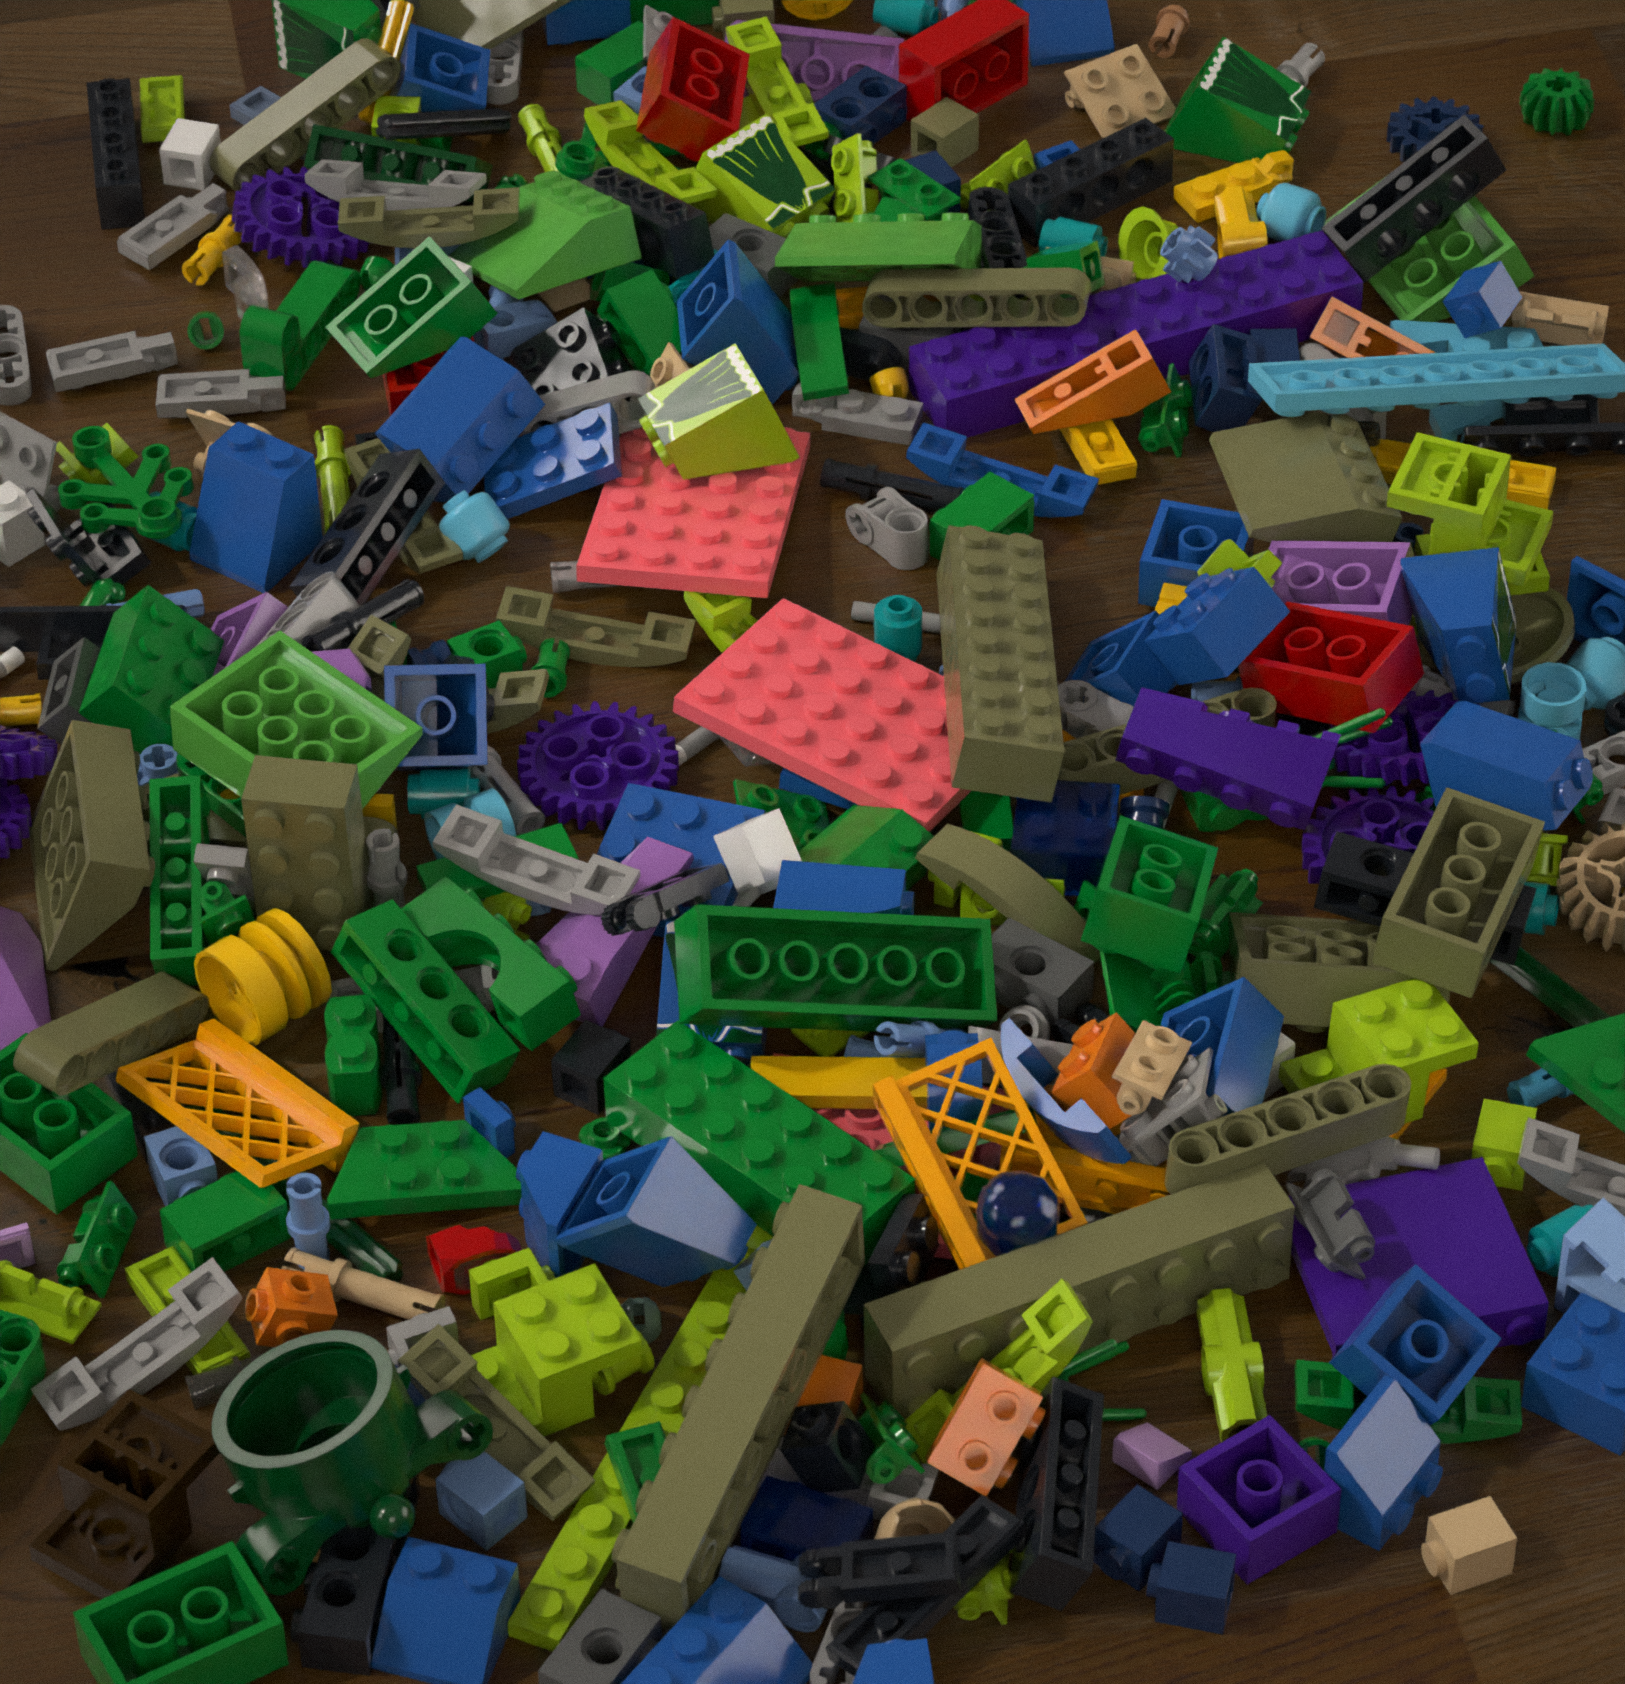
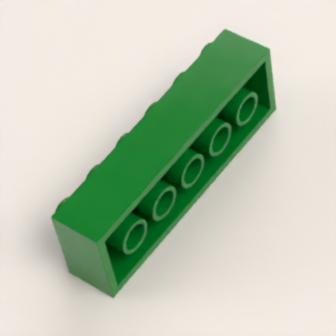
(832, 969)
(747, 1131)

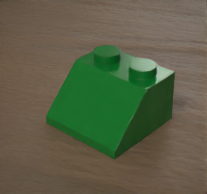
(871, 839)

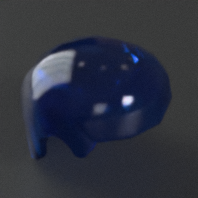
(1016, 1211)

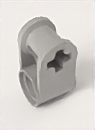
(891, 529)
(1095, 714)

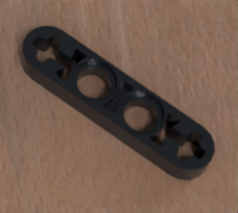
(1000, 234)

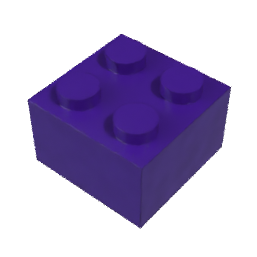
(1258, 1498)

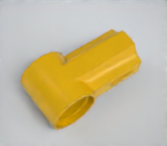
(1237, 222)

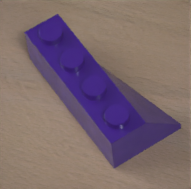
(1228, 756)

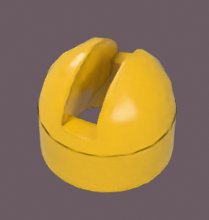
(890, 382)

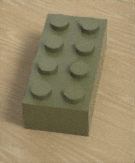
(307, 843)
(1458, 892)

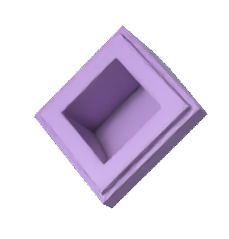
(17, 1246)
(1149, 1454)

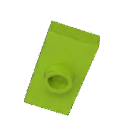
(160, 106)

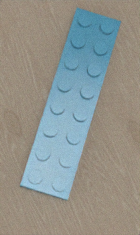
(1438, 378)

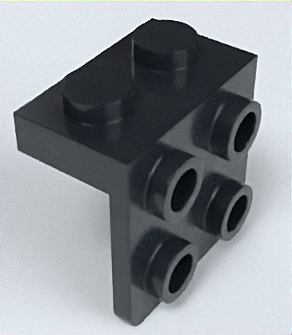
(570, 354)
(93, 556)
(899, 1256)

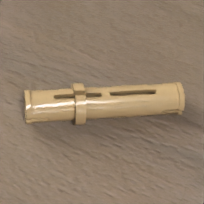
(367, 1288)

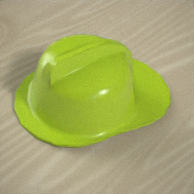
(1142, 241)

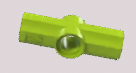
(1230, 1362)

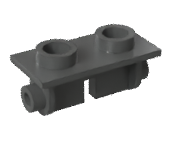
(1339, 1240)

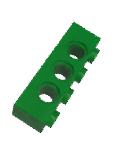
(177, 823)
(425, 1000)

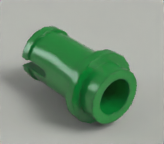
(555, 664)

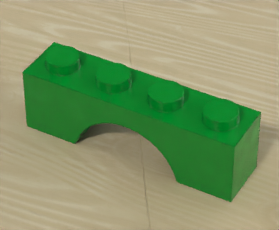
(528, 993)

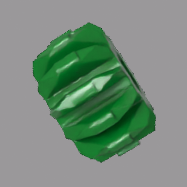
(1556, 101)

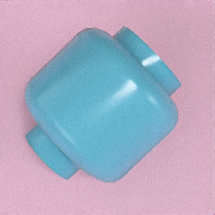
(1290, 212)
(475, 525)
(1603, 669)

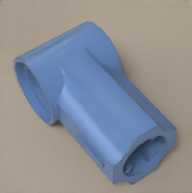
(774, 1583)

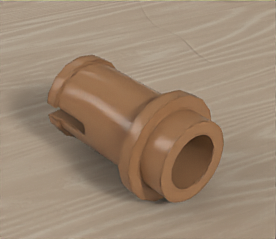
(1171, 24)

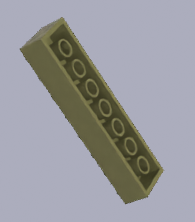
(999, 664)
(1125, 1269)
(741, 1406)

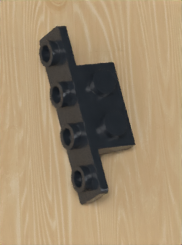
(1549, 427)
(53, 630)

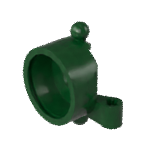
(329, 1442)

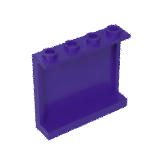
(1451, 1229)

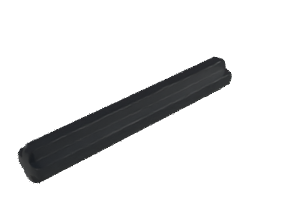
(443, 124)

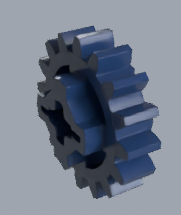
(1421, 123)

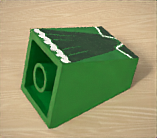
(318, 30)
(1238, 108)

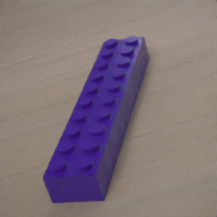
(977, 373)

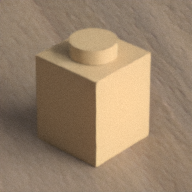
(1469, 1545)

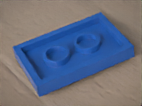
(556, 461)

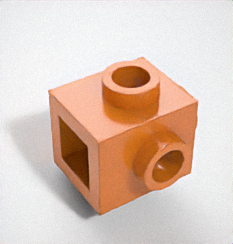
(289, 1306)

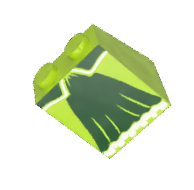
(763, 179)
(715, 420)

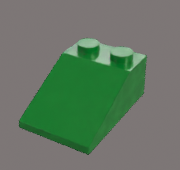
(411, 312)

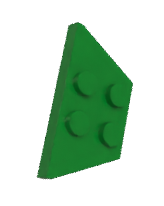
(1589, 1064)
(421, 1171)

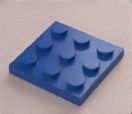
(678, 821)

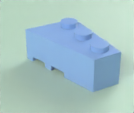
(1593, 1259)

